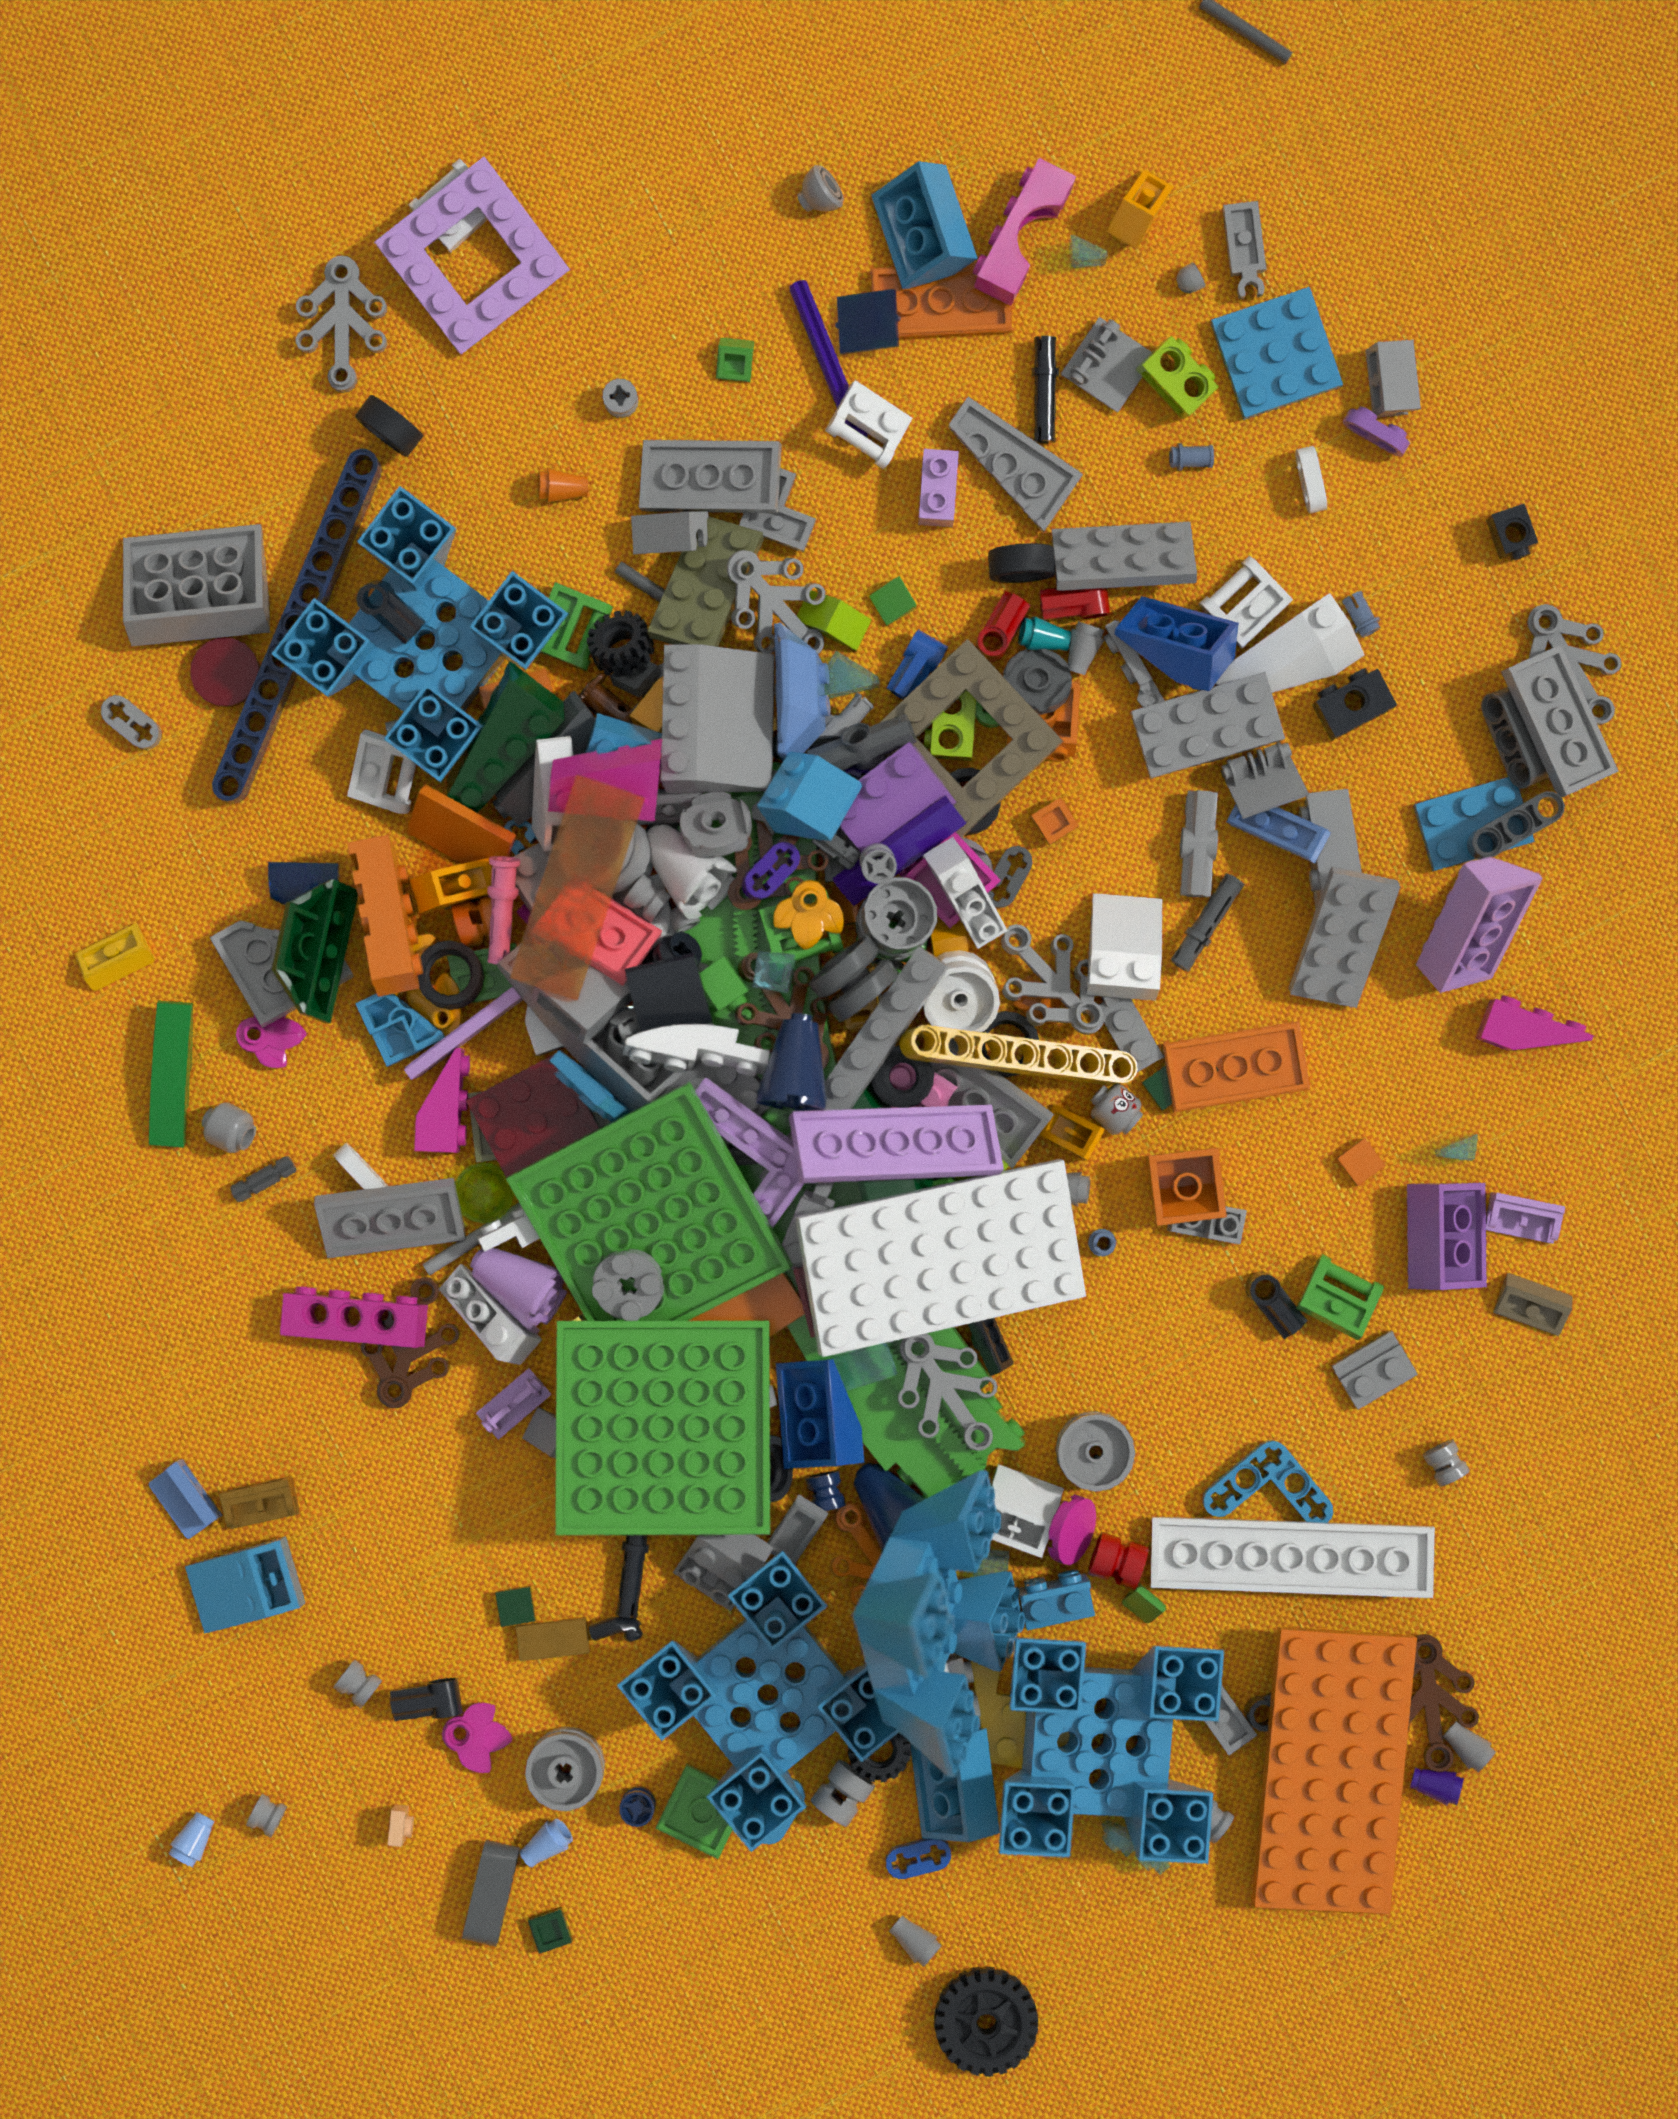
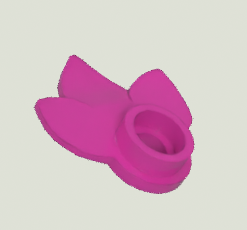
(273, 1040)
(481, 1737)

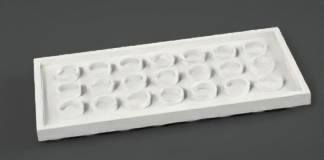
(940, 1257)

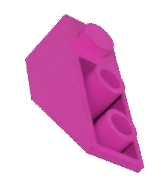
(1516, 1028)
(439, 1118)

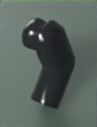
(616, 1625)

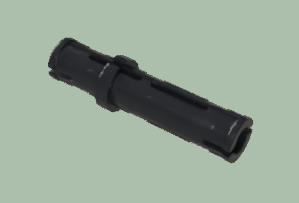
(1045, 381)
(631, 1575)

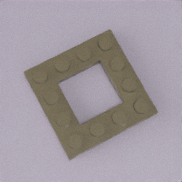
(1031, 735)

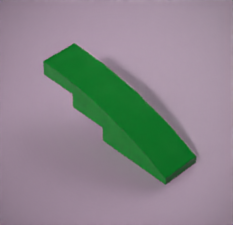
(170, 1073)

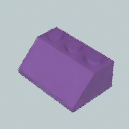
(892, 797)
(1446, 1236)

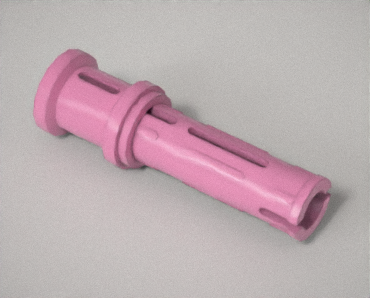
(502, 894)

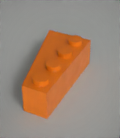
(386, 915)

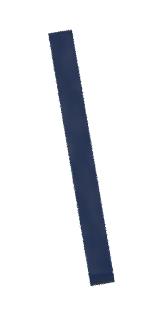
(308, 577)

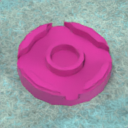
(1072, 1529)

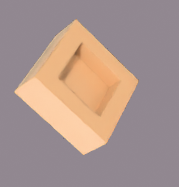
(400, 1825)

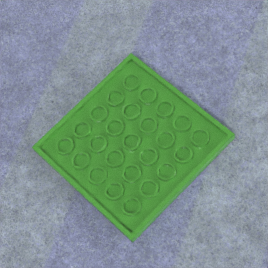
(657, 1187)
(662, 1428)

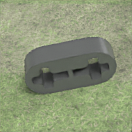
(1018, 877)

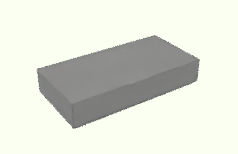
(797, 1528)

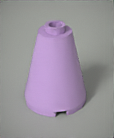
(521, 1285)

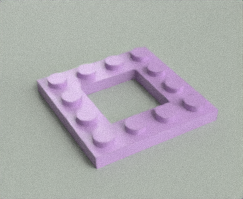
(538, 260)
(759, 1142)

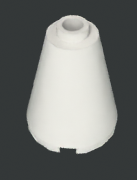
(688, 878)

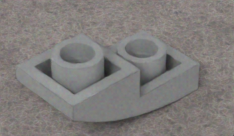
(1220, 1229)

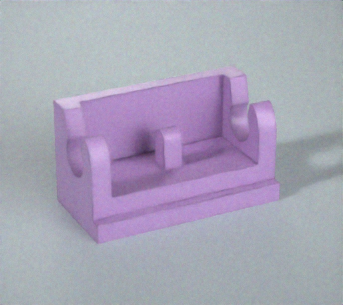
(1524, 1217)

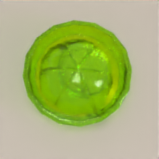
(483, 1192)

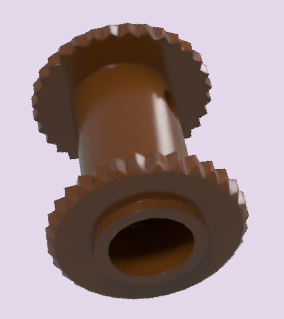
(603, 701)

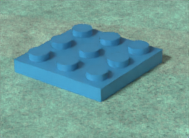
(1276, 353)

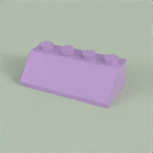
(1477, 923)

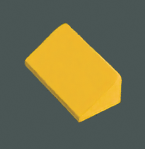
(114, 957)

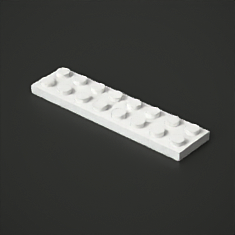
(1292, 1557)

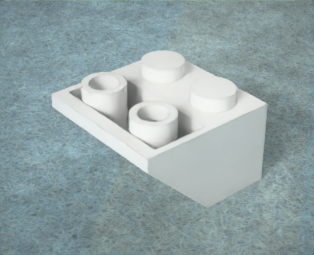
(1025, 1509)

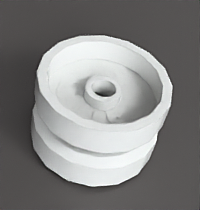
(965, 995)

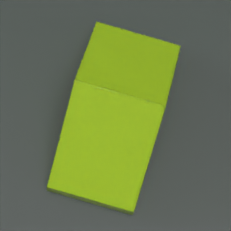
(835, 620)

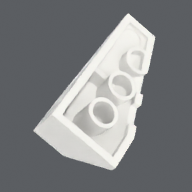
(1302, 650)

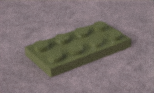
(700, 591)

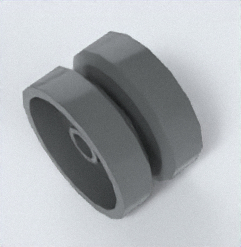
(849, 973)

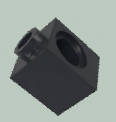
(1512, 517)

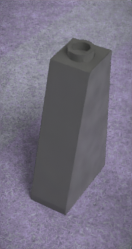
(516, 795)

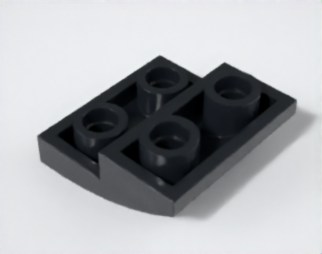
(668, 993)

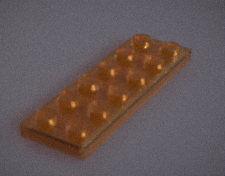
(577, 887)

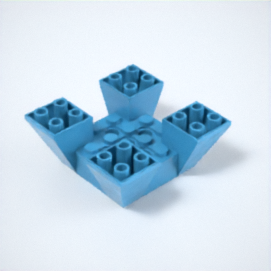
(509, 626)
(922, 1613)
(675, 1685)
(1059, 1695)

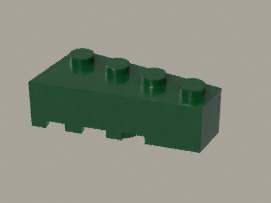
(512, 722)

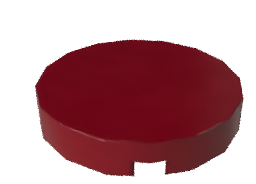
(224, 671)

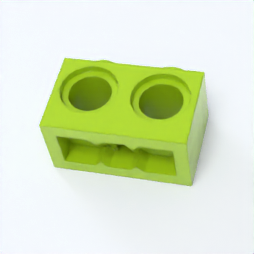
(1171, 384)
(961, 724)

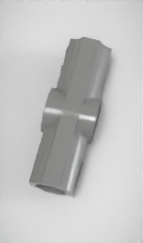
(1198, 844)

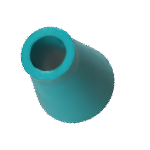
(1039, 634)

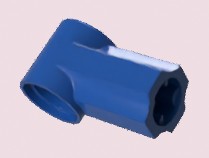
(919, 660)

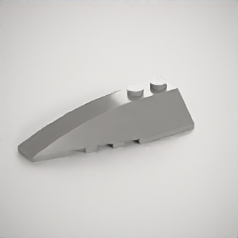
(602, 1055)

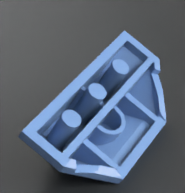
(799, 692)

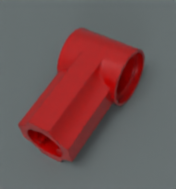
(1074, 603)
(1003, 624)

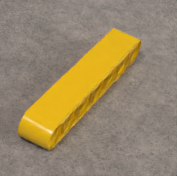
(1004, 1060)

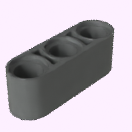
(1512, 739)
(1531, 820)
(491, 1893)

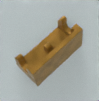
(259, 1502)

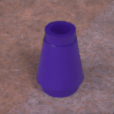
(1440, 1786)

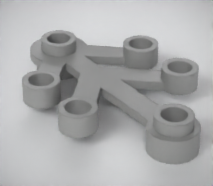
(341, 316)
(771, 598)
(1574, 655)
(1055, 984)
(943, 1385)

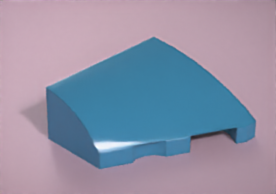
(397, 1027)

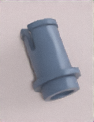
(1191, 456)
(1362, 616)
(1093, 1240)

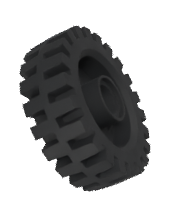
(991, 2048)

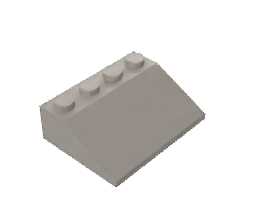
(195, 585)
(717, 719)

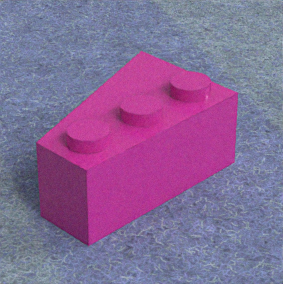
(628, 769)

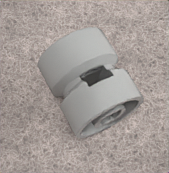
(849, 1783)

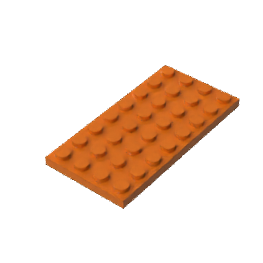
(1333, 1770)

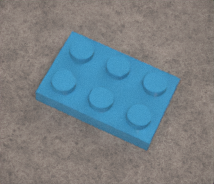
(1452, 818)
(588, 1087)

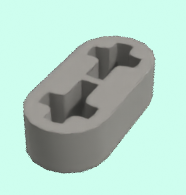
(136, 716)

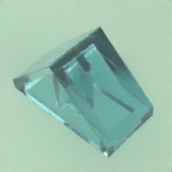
(848, 677)

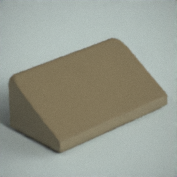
(1533, 1304)

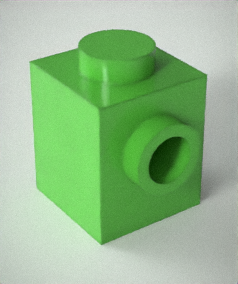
(724, 985)

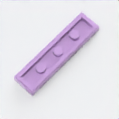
(463, 1033)

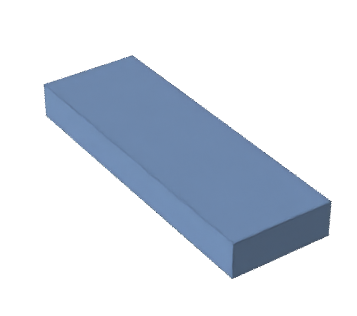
(1283, 831)

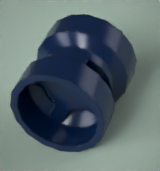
(825, 1490)
(634, 1812)

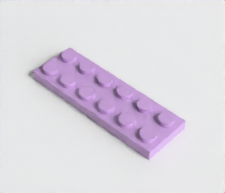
(895, 1143)

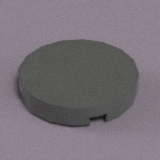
(1040, 679)

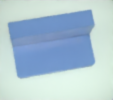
(184, 1499)

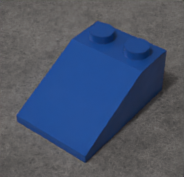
(1180, 641)
(816, 1416)

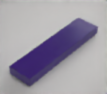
(907, 846)

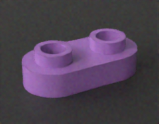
(1365, 425)

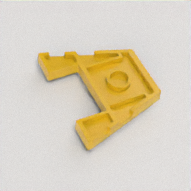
(1003, 1725)

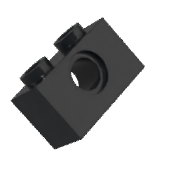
(1374, 697)

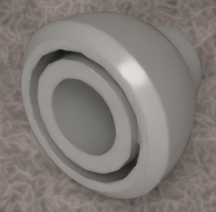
(820, 191)

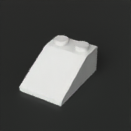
(1125, 947)

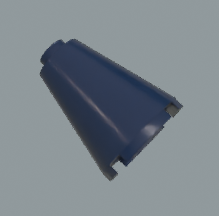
(794, 1068)
(883, 1499)

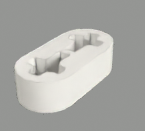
(1311, 479)
(358, 1168)

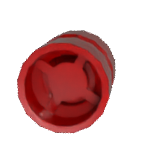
(1118, 1560)

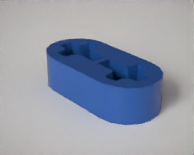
(919, 1866)

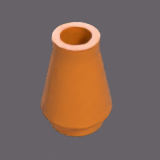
(560, 485)

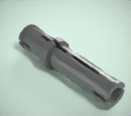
(1200, 933)

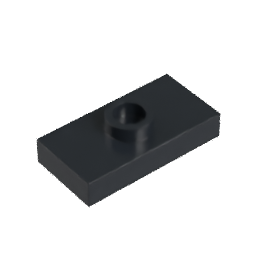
(991, 1345)

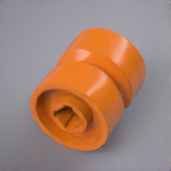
(465, 916)

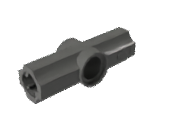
(866, 745)

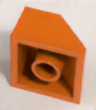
(1186, 1186)

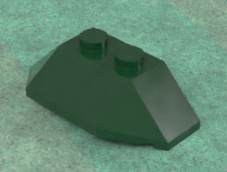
(314, 947)

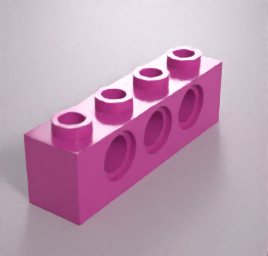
(300, 1321)

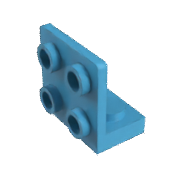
(1056, 1600)

